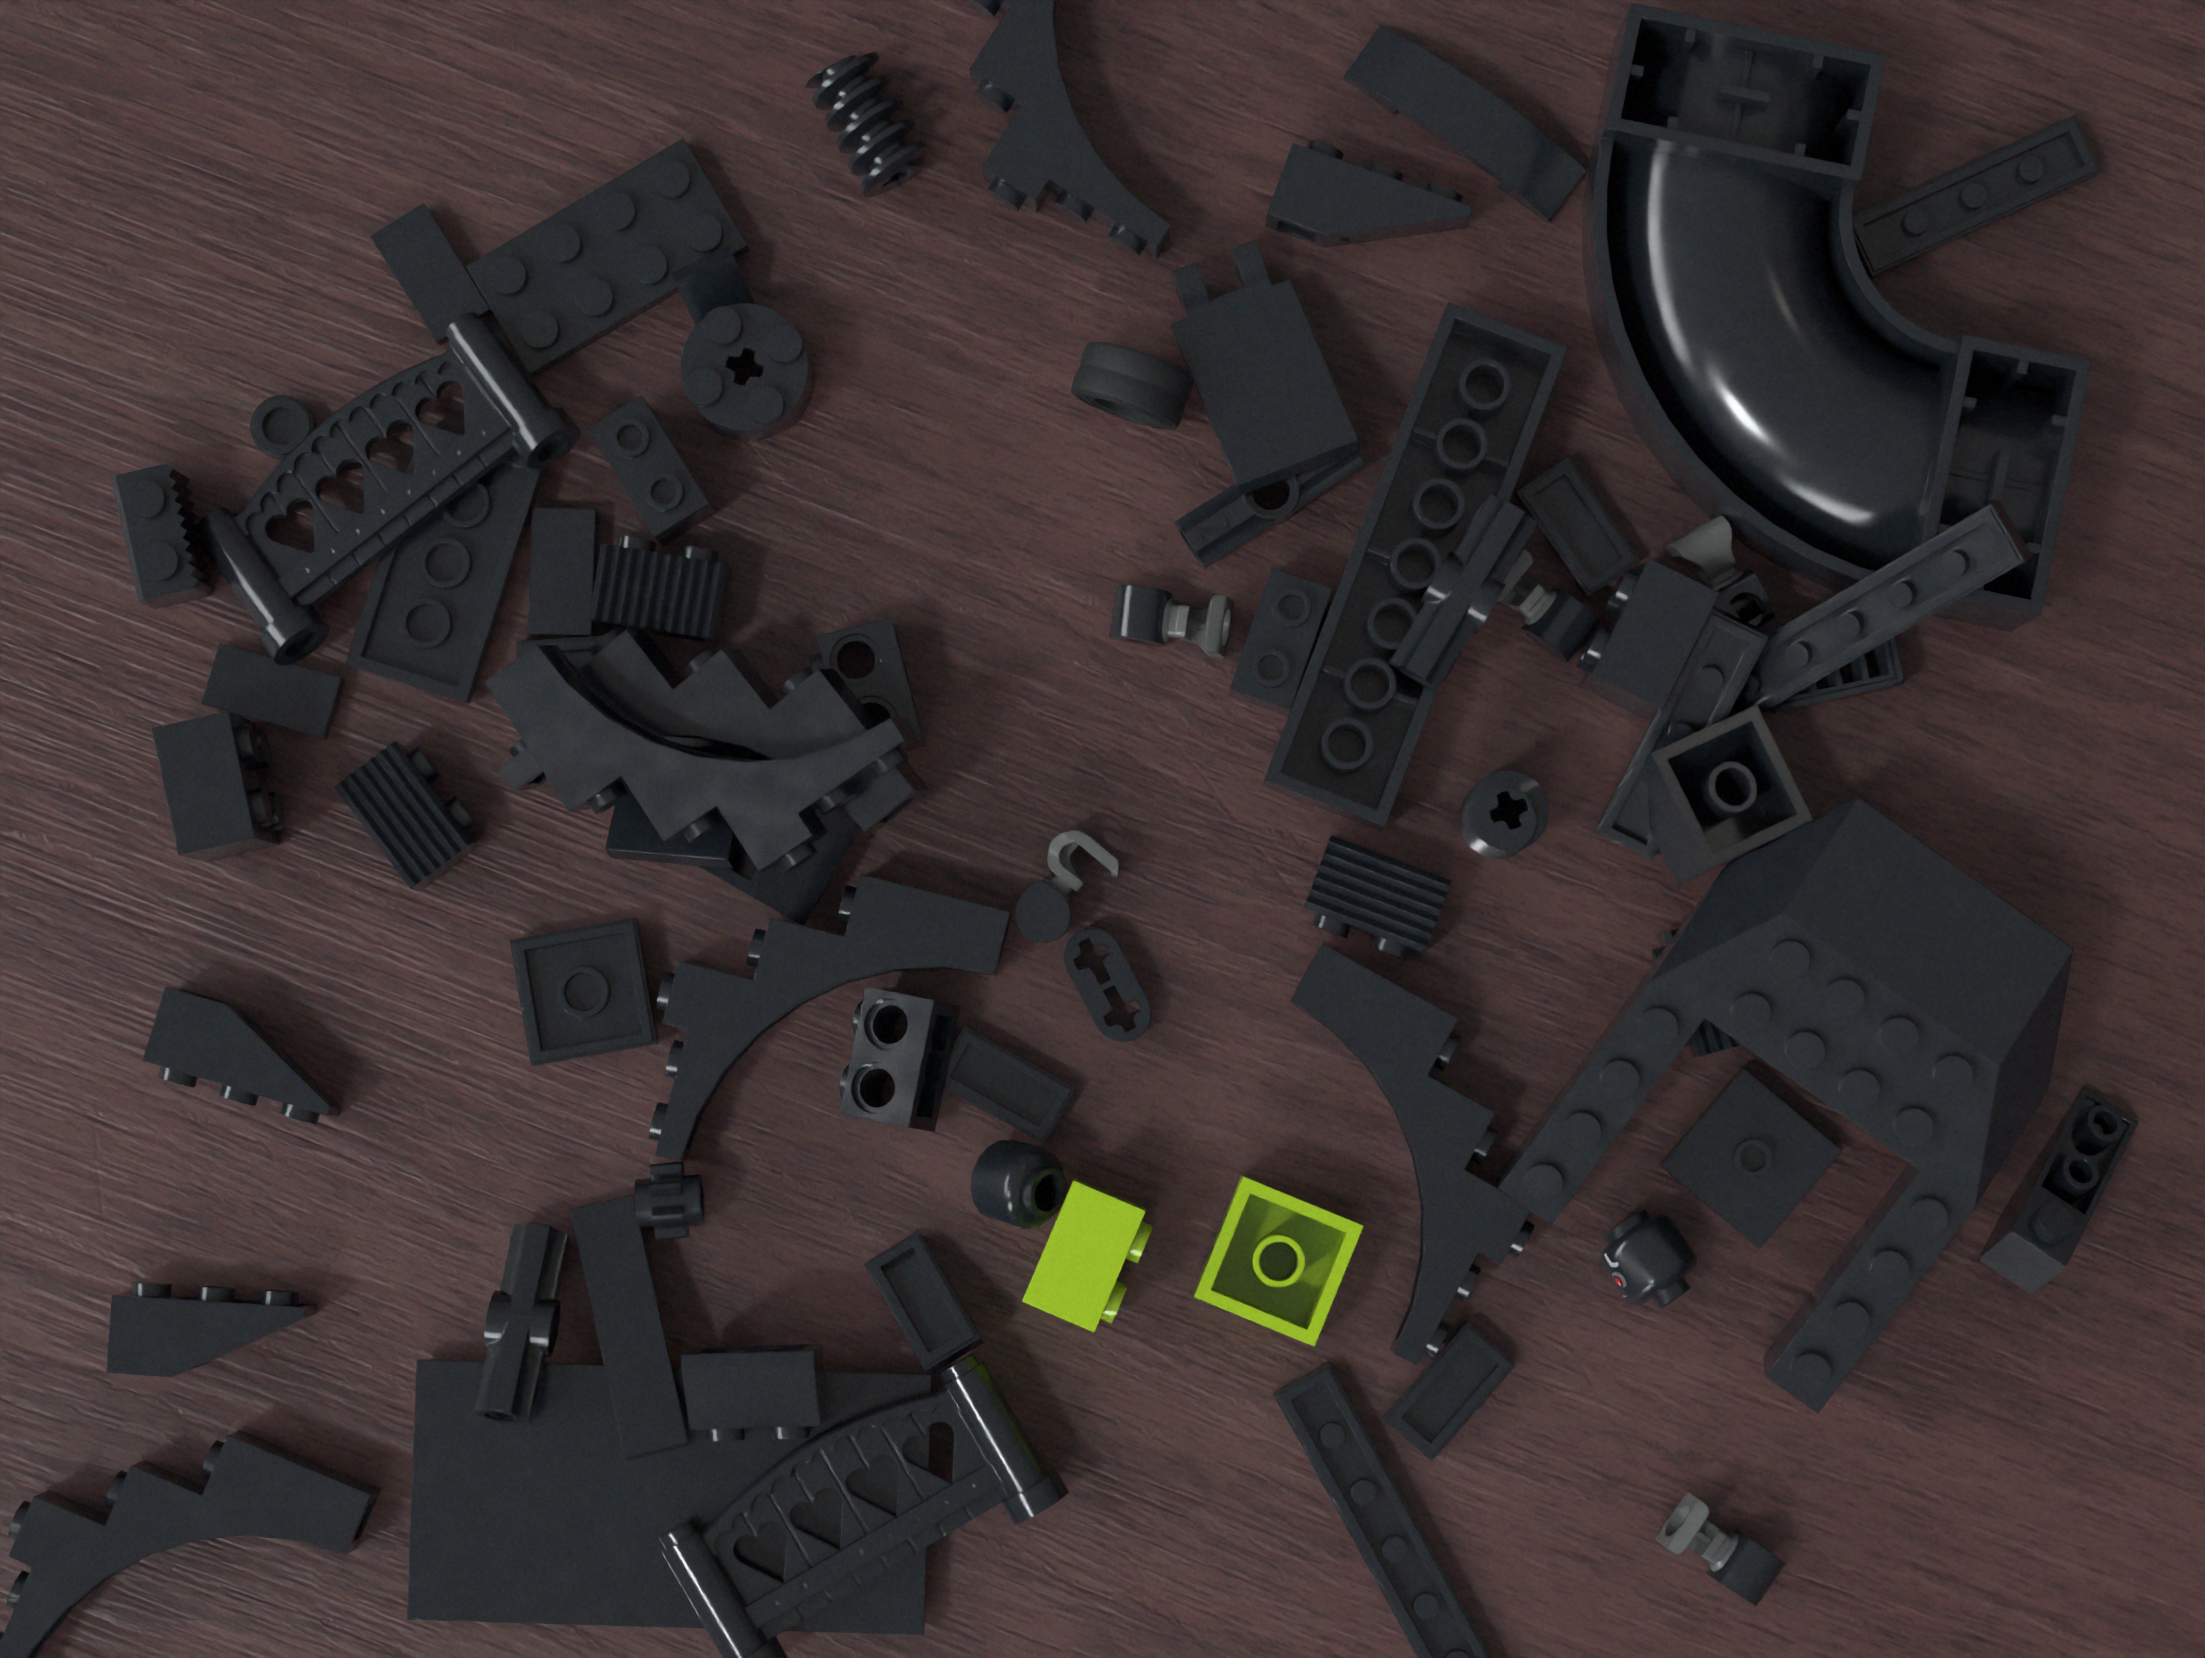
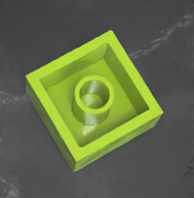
(1086, 1256)
(1277, 1260)

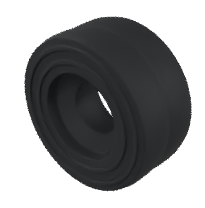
(1132, 385)

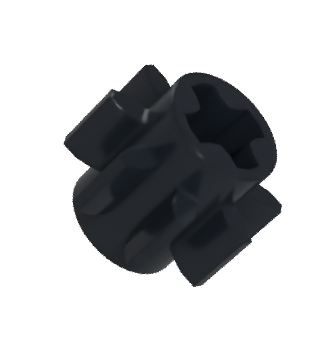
(669, 1200)

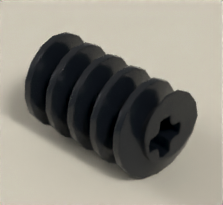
(866, 123)
(1509, 789)

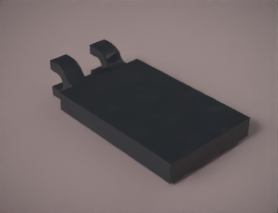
(1260, 375)

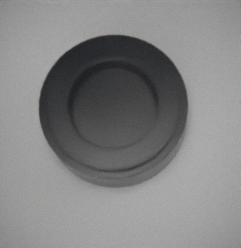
(281, 425)

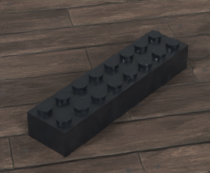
(1453, 449)

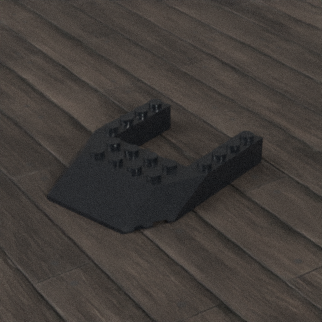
(1879, 992)

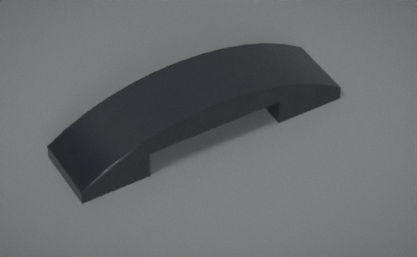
(1467, 120)

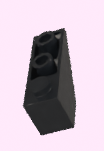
(1346, 204)
(226, 1046)
(2059, 1193)
(175, 1334)

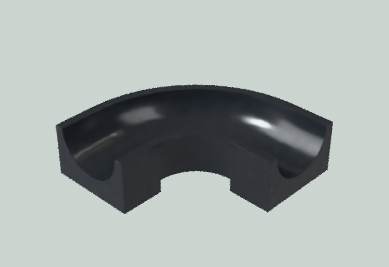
(1763, 347)

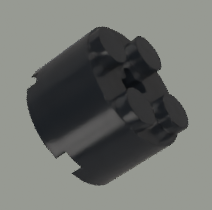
(730, 339)

